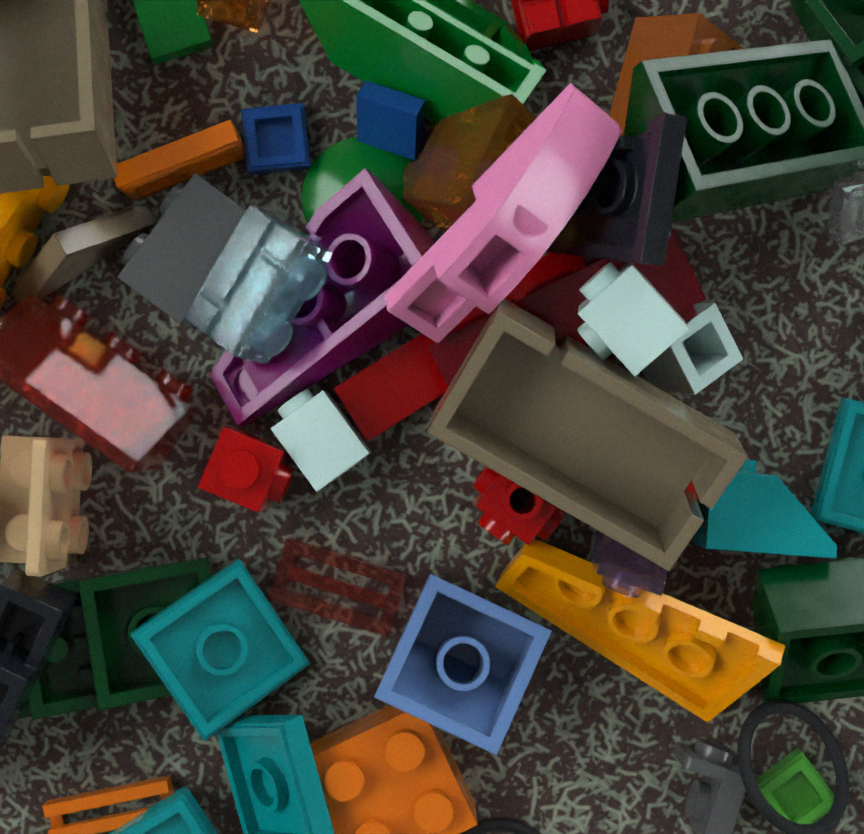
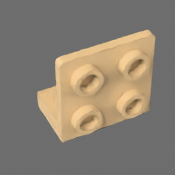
(42, 502)

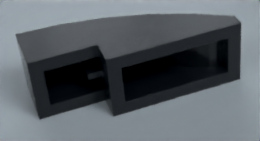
(29, 628)

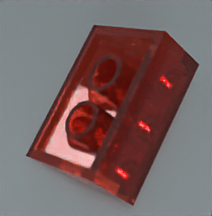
(93, 383)

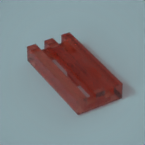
(286, 571)

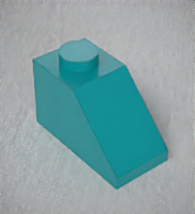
(762, 517)

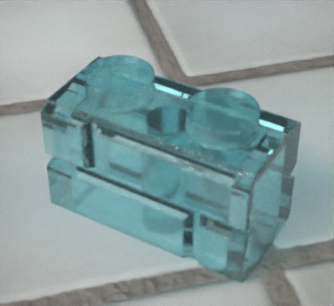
(259, 286)

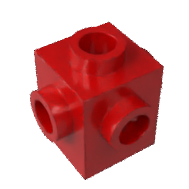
(502, 520)

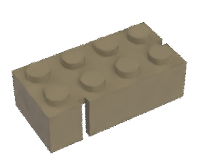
(55, 93)
(586, 435)

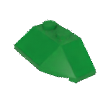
(428, 49)

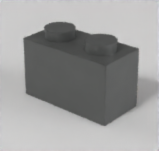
(182, 247)

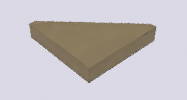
(79, 248)

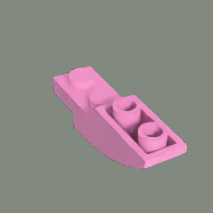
(515, 217)

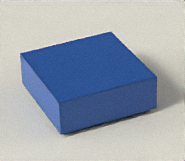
(390, 120)
(276, 138)

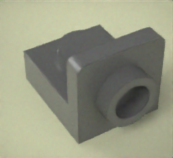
(718, 798)

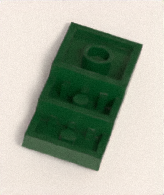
(95, 655)

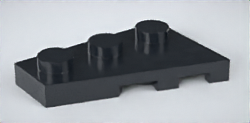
(631, 200)

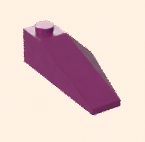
(372, 250)

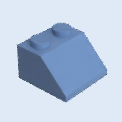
(462, 664)

